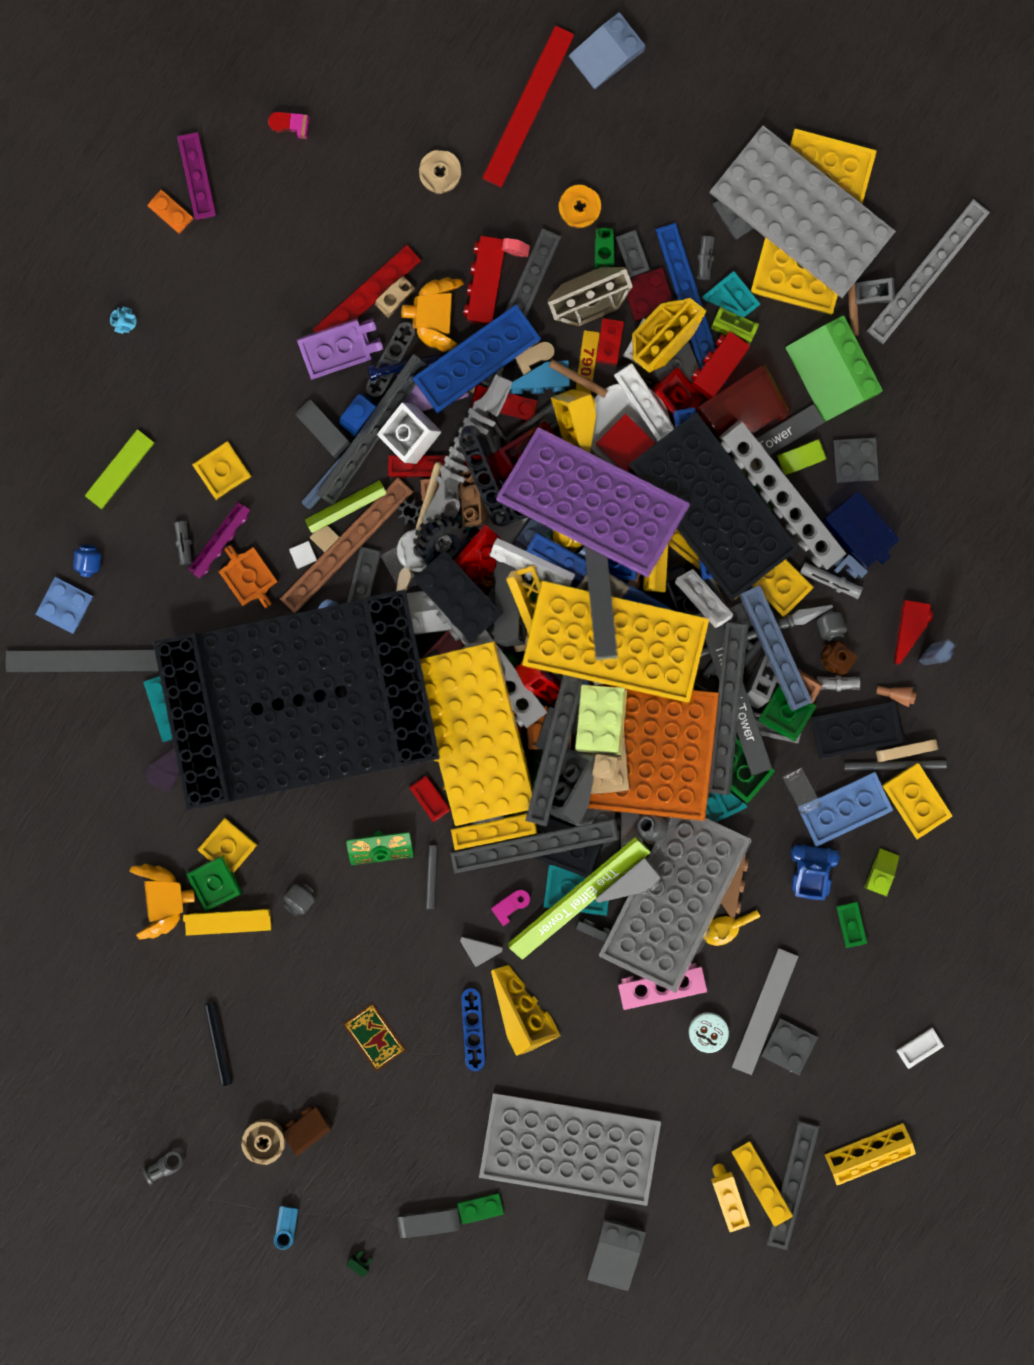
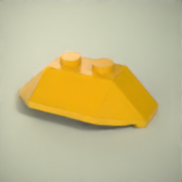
(665, 332)

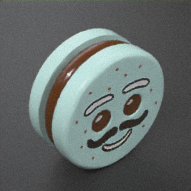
(708, 1032)

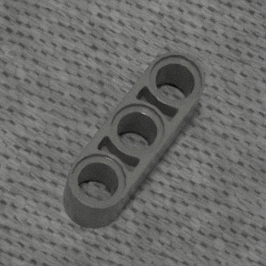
(322, 428)
(428, 1222)

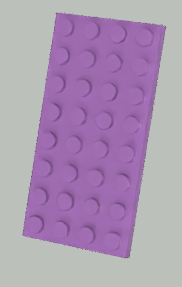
(593, 502)

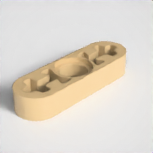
(907, 750)

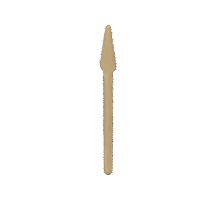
(405, 574)

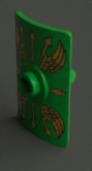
(379, 848)

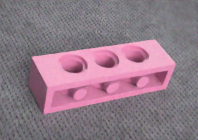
(631, 1000)

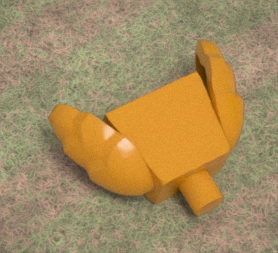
(432, 313)
(162, 898)

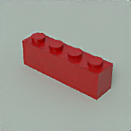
(485, 281)

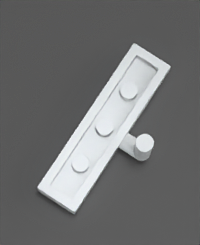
(519, 559)

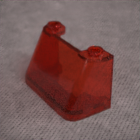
(750, 400)

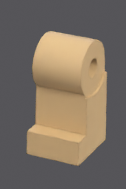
(394, 296)
(539, 353)

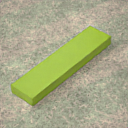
(119, 469)
(345, 506)

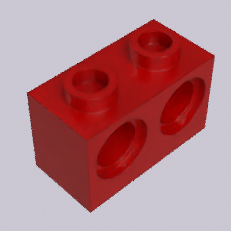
(609, 342)

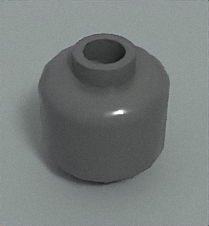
(831, 626)
(652, 827)
(298, 899)

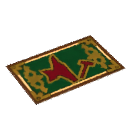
(374, 1037)

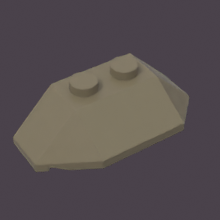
(590, 295)

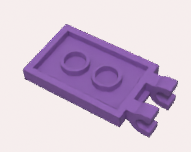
(338, 347)

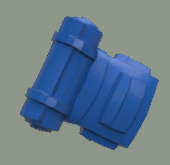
(813, 871)

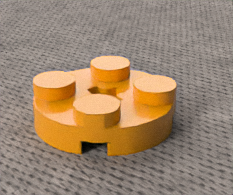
(586, 196)

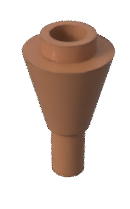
(903, 695)

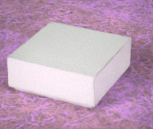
(303, 555)

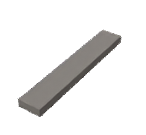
(764, 1011)

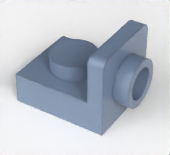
(853, 569)

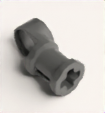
(162, 1168)

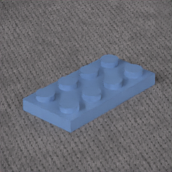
(847, 809)

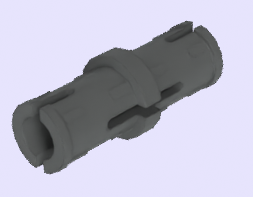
(705, 258)
(183, 543)

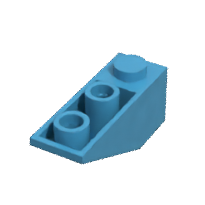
(540, 380)

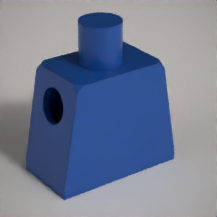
(357, 414)

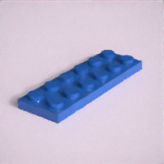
(476, 359)

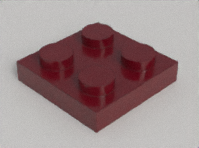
(648, 293)

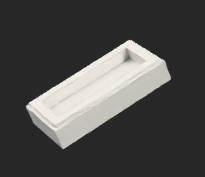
(920, 1048)

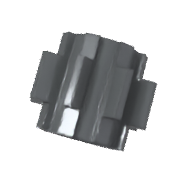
(412, 506)

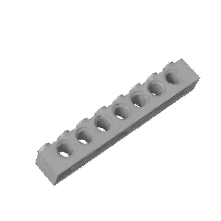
(832, 550)
(535, 709)

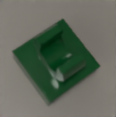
(358, 1265)

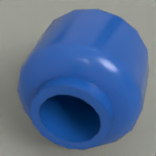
(87, 560)

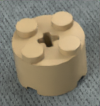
(260, 1153)

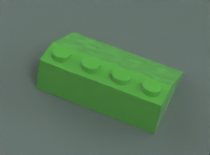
(834, 369)

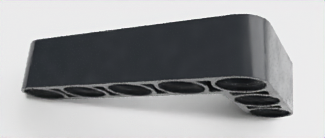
(486, 485)

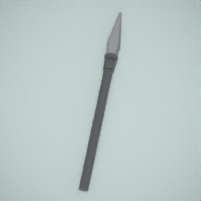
(800, 617)

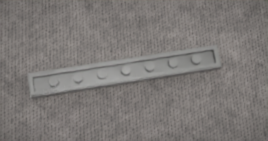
(928, 271)

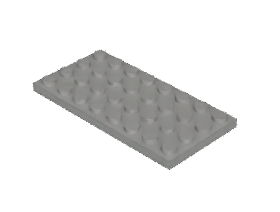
(802, 211)
(665, 926)
(570, 1149)

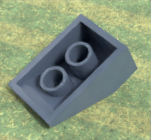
(607, 50)

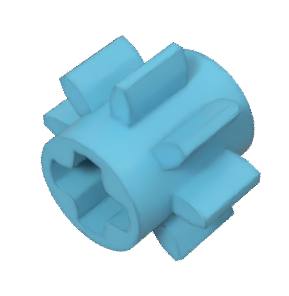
(123, 320)

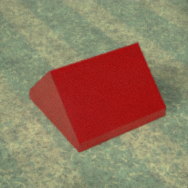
(677, 392)

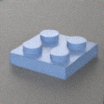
(64, 605)

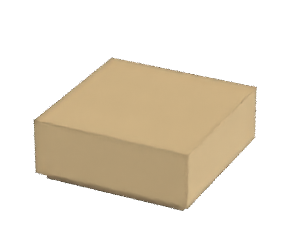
(324, 538)

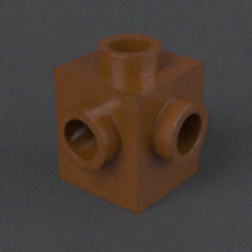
(837, 658)

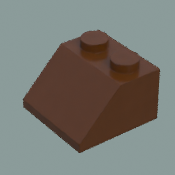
(307, 1129)

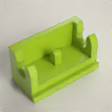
(741, 327)

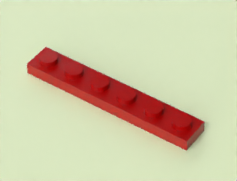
(372, 289)

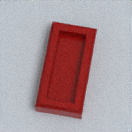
(429, 798)

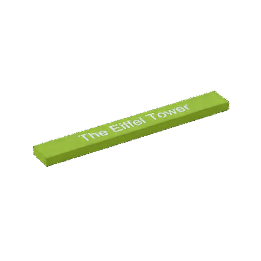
(579, 898)

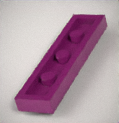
(196, 176)
(215, 545)

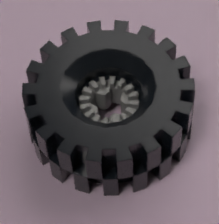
(444, 527)

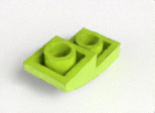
(802, 457)

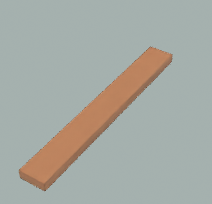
(346, 545)

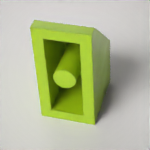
(882, 872)

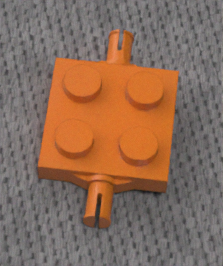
(248, 576)

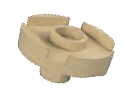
(437, 183)

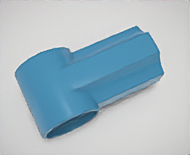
(286, 1225)

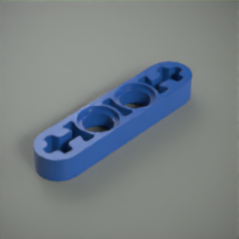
(473, 1029)

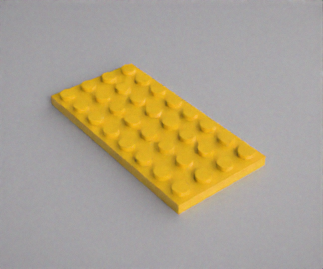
(776, 272)
(654, 644)
(476, 734)

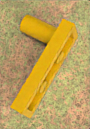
(729, 1198)

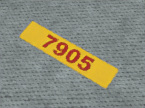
(588, 358)

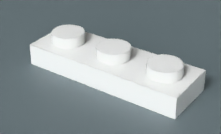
(704, 598)

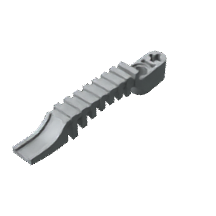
(447, 497)

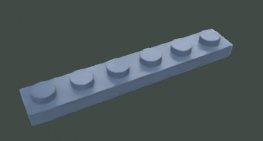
(775, 648)
(937, 653)

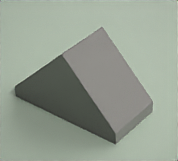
(479, 950)

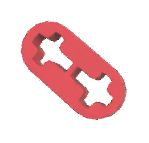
(515, 247)

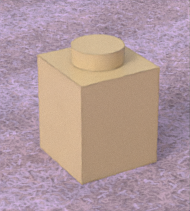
(606, 767)

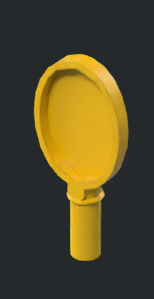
(726, 928)

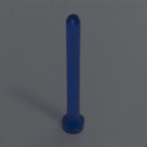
(376, 372)

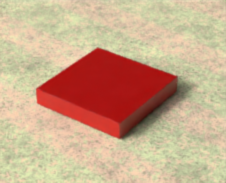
(624, 442)

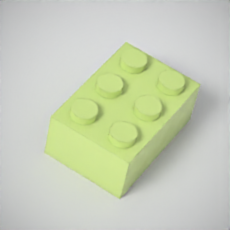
(601, 720)

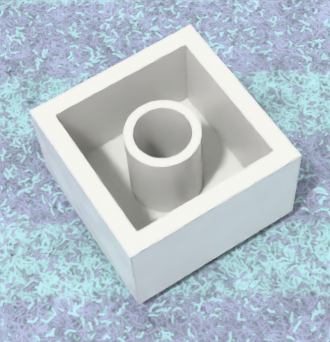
(409, 433)

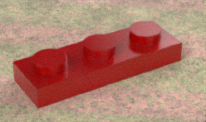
(514, 405)

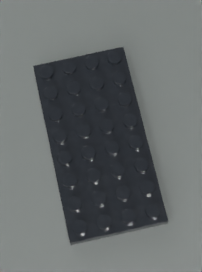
(726, 517)

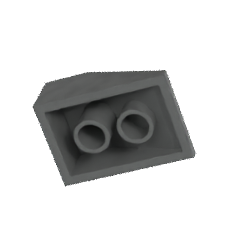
(573, 787)
(616, 1254)

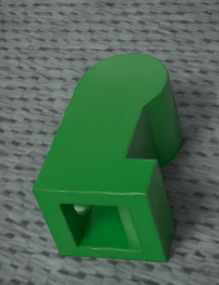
(604, 248)

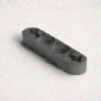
(389, 359)

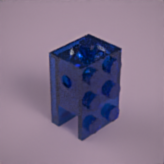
(862, 531)

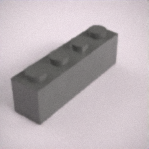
(509, 627)

